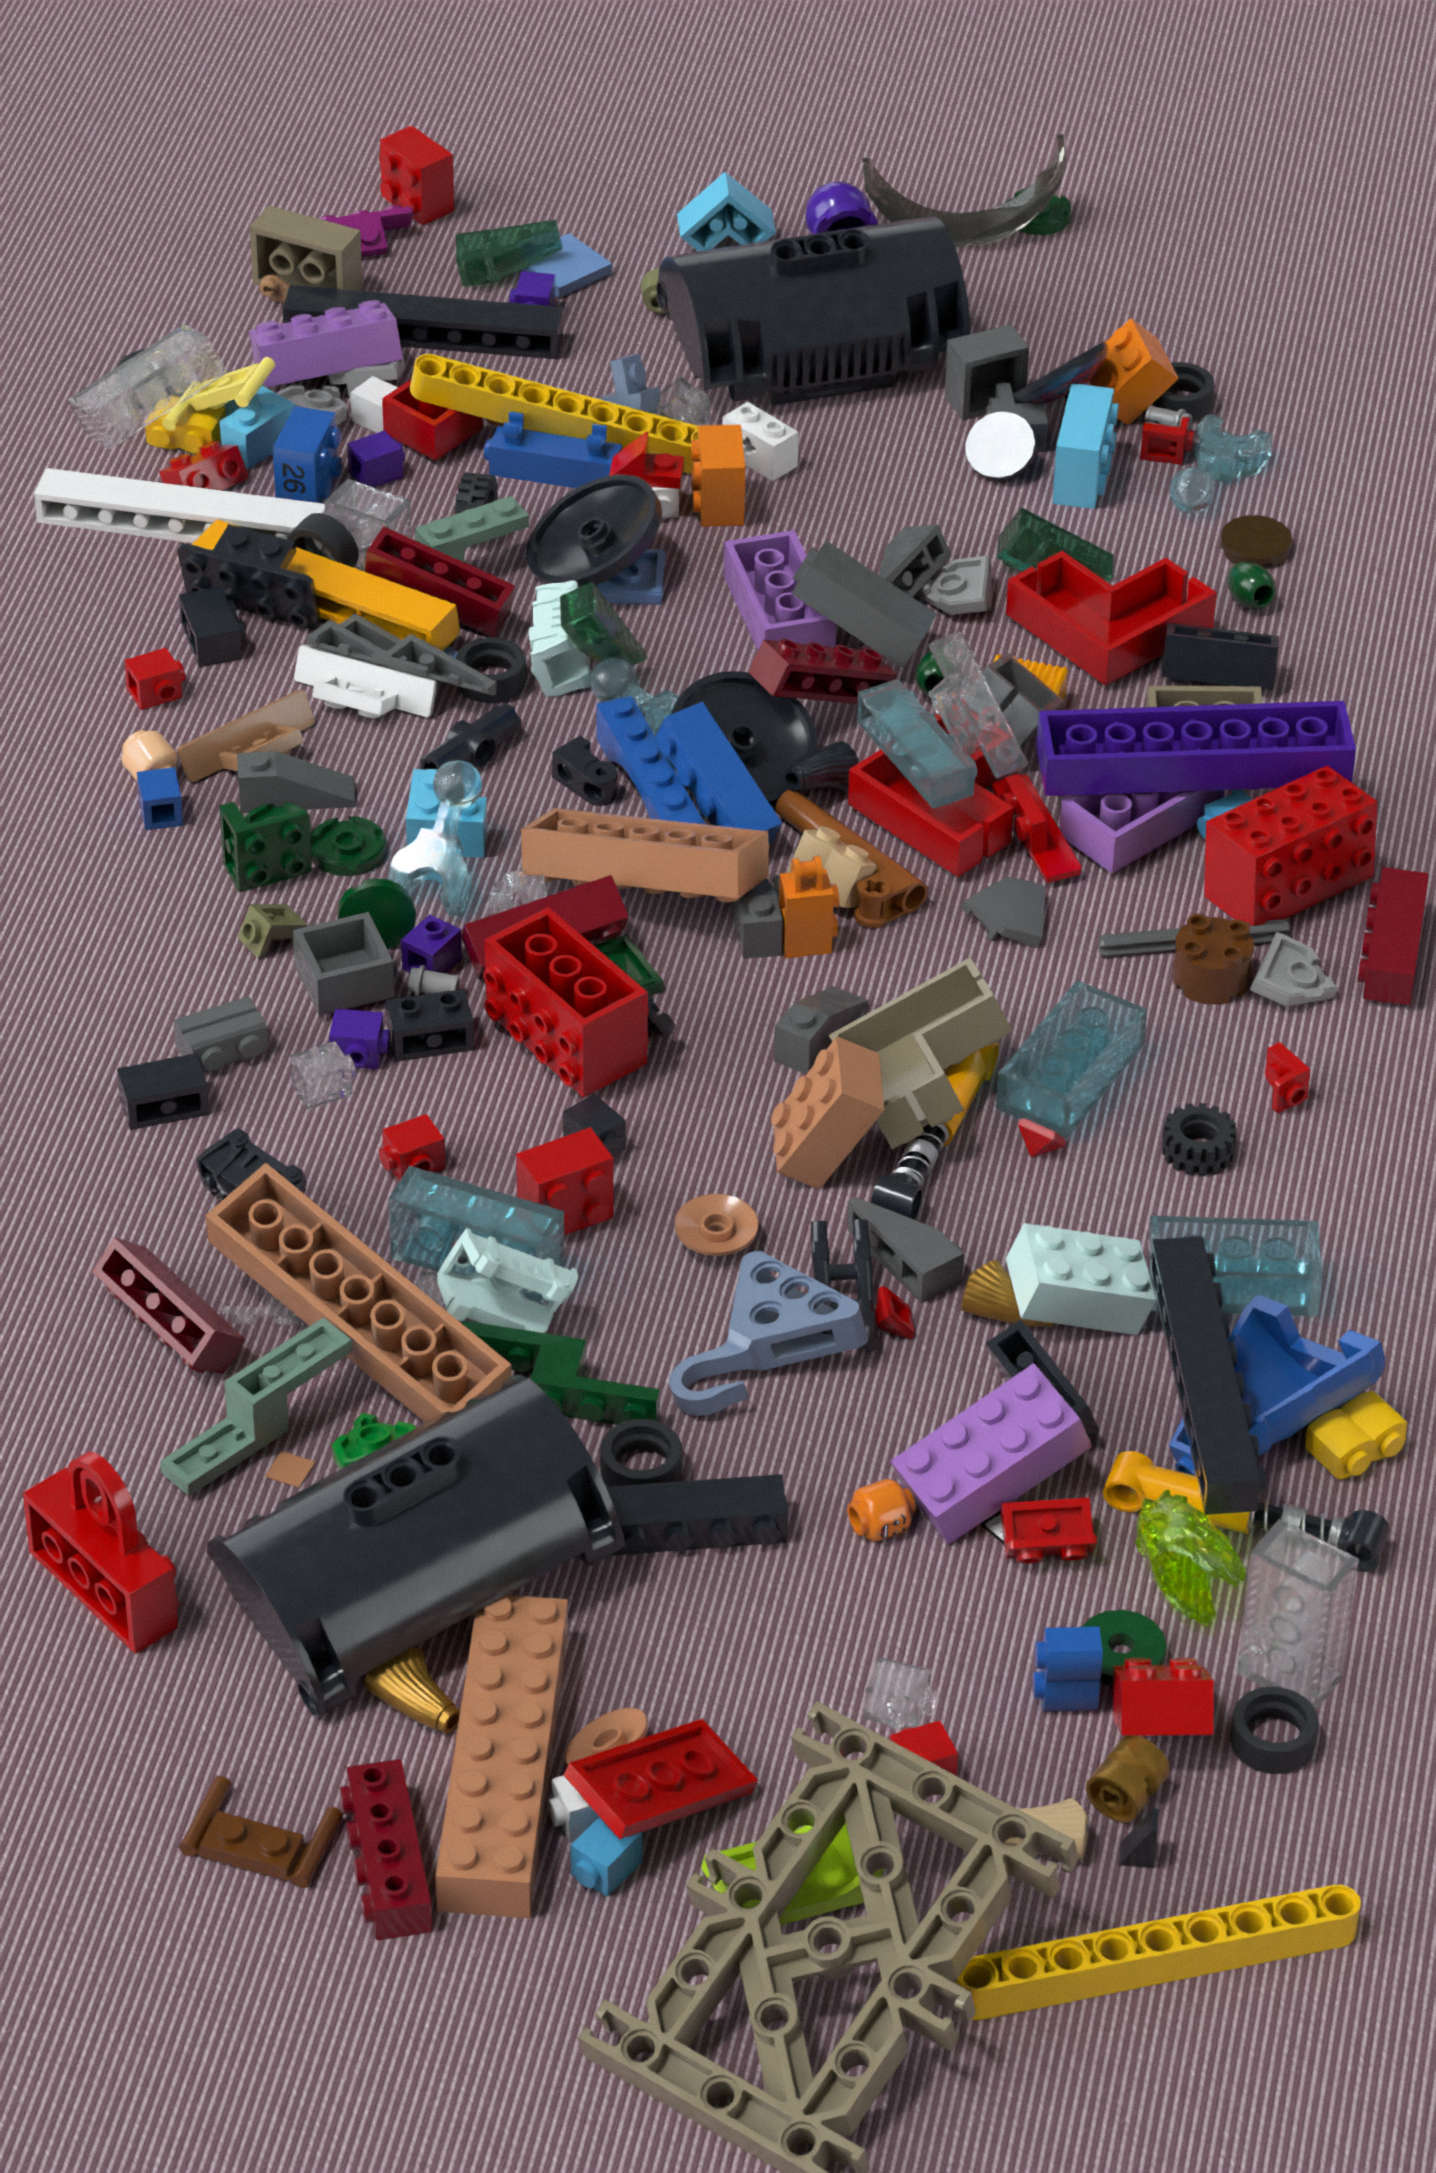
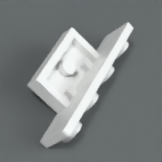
(363, 684)

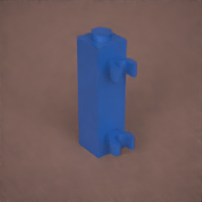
(548, 456)

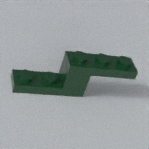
(560, 1369)

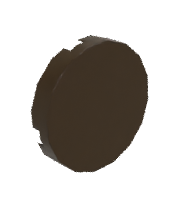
(1256, 540)

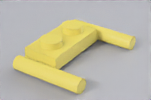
(236, 385)

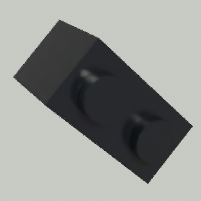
(211, 626)
(163, 1091)

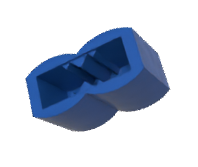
(1069, 1669)

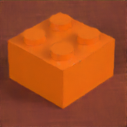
(1135, 369)
(718, 475)

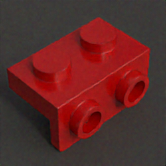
(213, 468)
(1048, 1529)

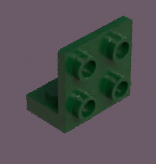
(265, 849)

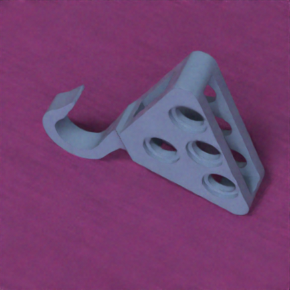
(763, 1314)

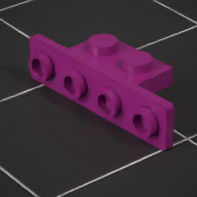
(373, 226)

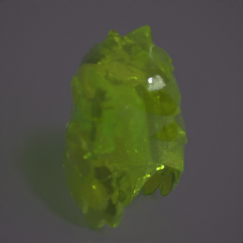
(1185, 1554)

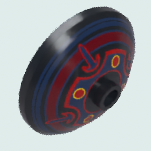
(1058, 382)

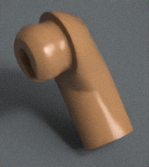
(274, 288)

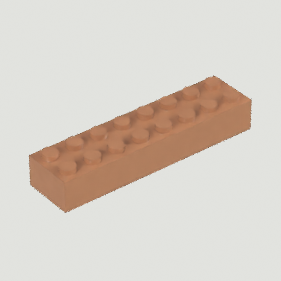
(329, 1273)
(502, 1758)

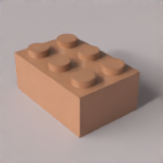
(827, 1112)

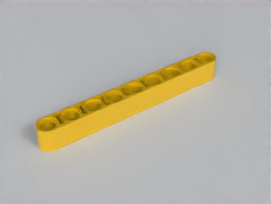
(544, 407)
(1161, 1951)

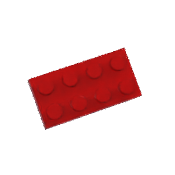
(660, 1778)

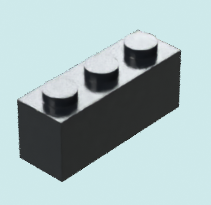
(1219, 656)
(1018, 1349)

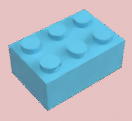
(1085, 446)

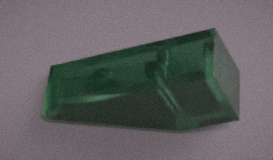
(502, 251)
(1033, 539)
(597, 627)

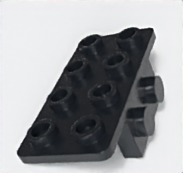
(254, 575)

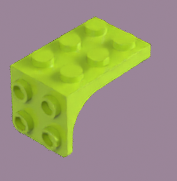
(828, 1887)

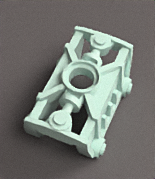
(554, 656)
(496, 1288)

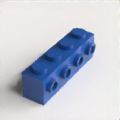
(714, 772)

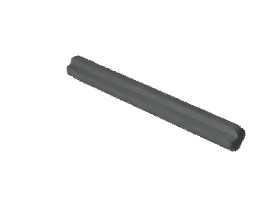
(1164, 940)

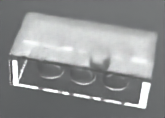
(147, 386)
(1297, 1613)

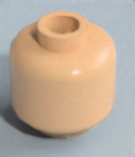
(147, 752)

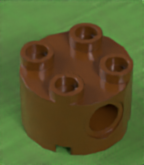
(1213, 959)

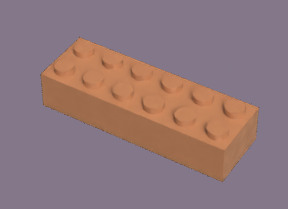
(645, 853)

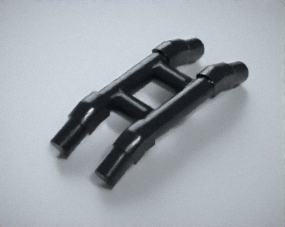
(859, 1270)

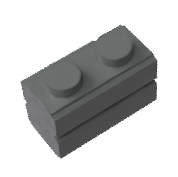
(222, 1034)

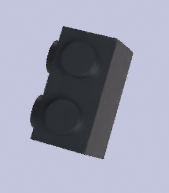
(430, 1025)

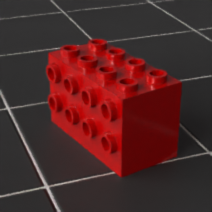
(1290, 848)
(566, 1002)

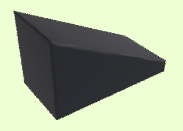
(1140, 1844)

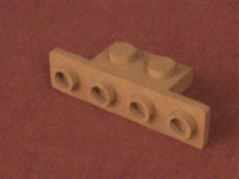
(264, 730)

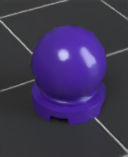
(838, 208)

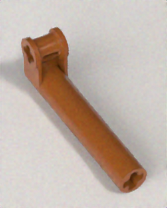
(884, 894)

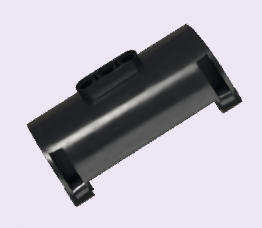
(818, 310)
(418, 1538)

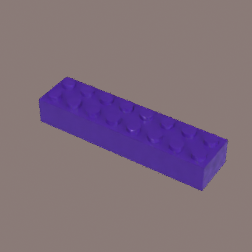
(1191, 747)

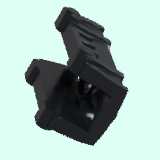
(234, 1160)

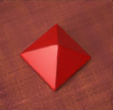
(1039, 1138)
(894, 1314)

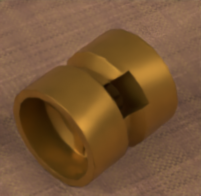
(1127, 1778)

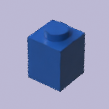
(159, 798)

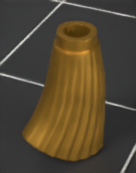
(992, 1296)
(411, 1690)

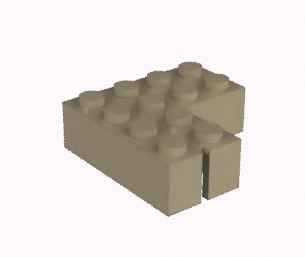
(921, 1037)

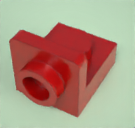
(1166, 442)
(1287, 1077)

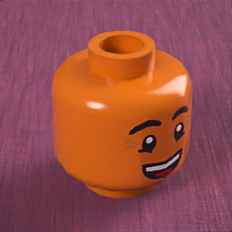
(881, 1510)

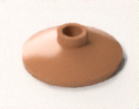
(716, 1224)
(607, 1733)

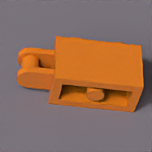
(807, 909)

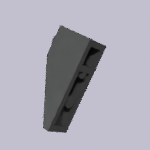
(914, 557)
(282, 778)
(758, 922)
(807, 1026)
(910, 1250)

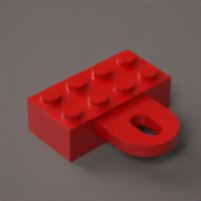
(89, 1540)

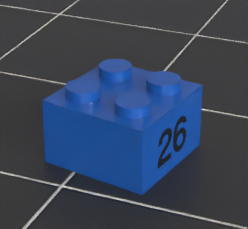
(307, 455)

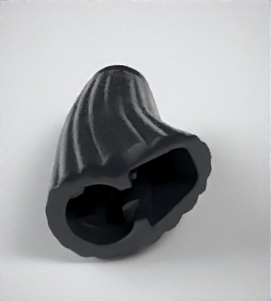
(822, 769)

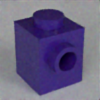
(534, 289)
(375, 459)
(432, 945)
(360, 1036)

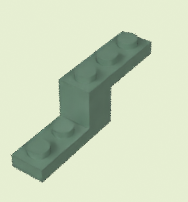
(473, 527)
(256, 1406)

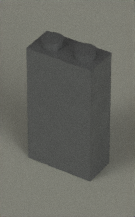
(862, 603)

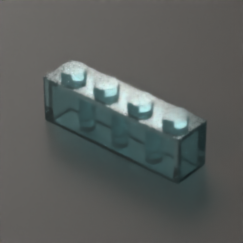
(916, 743)

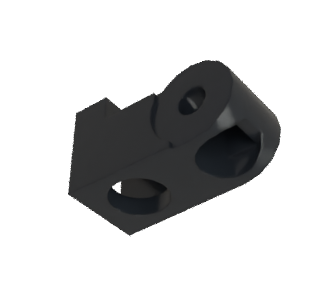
(584, 772)

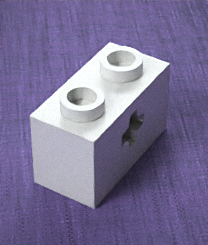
(767, 442)

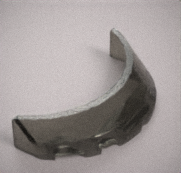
(977, 226)

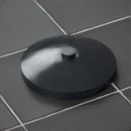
(594, 531)
(762, 728)

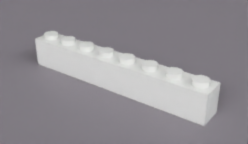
(159, 508)

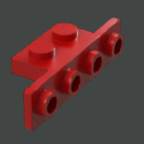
(1037, 829)

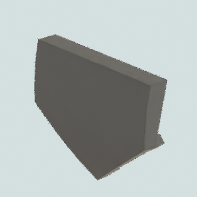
(1011, 909)

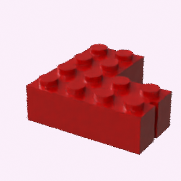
(1105, 625)
(948, 835)

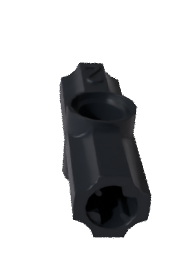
(475, 741)

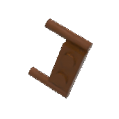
(256, 1844)

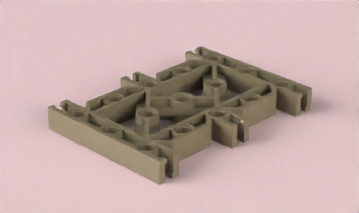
(751, 1943)

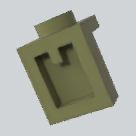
(266, 923)

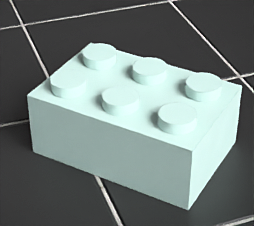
(1080, 1279)

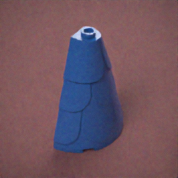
(1288, 1376)

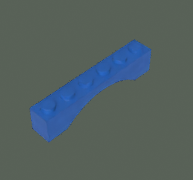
(632, 744)

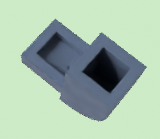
(631, 386)

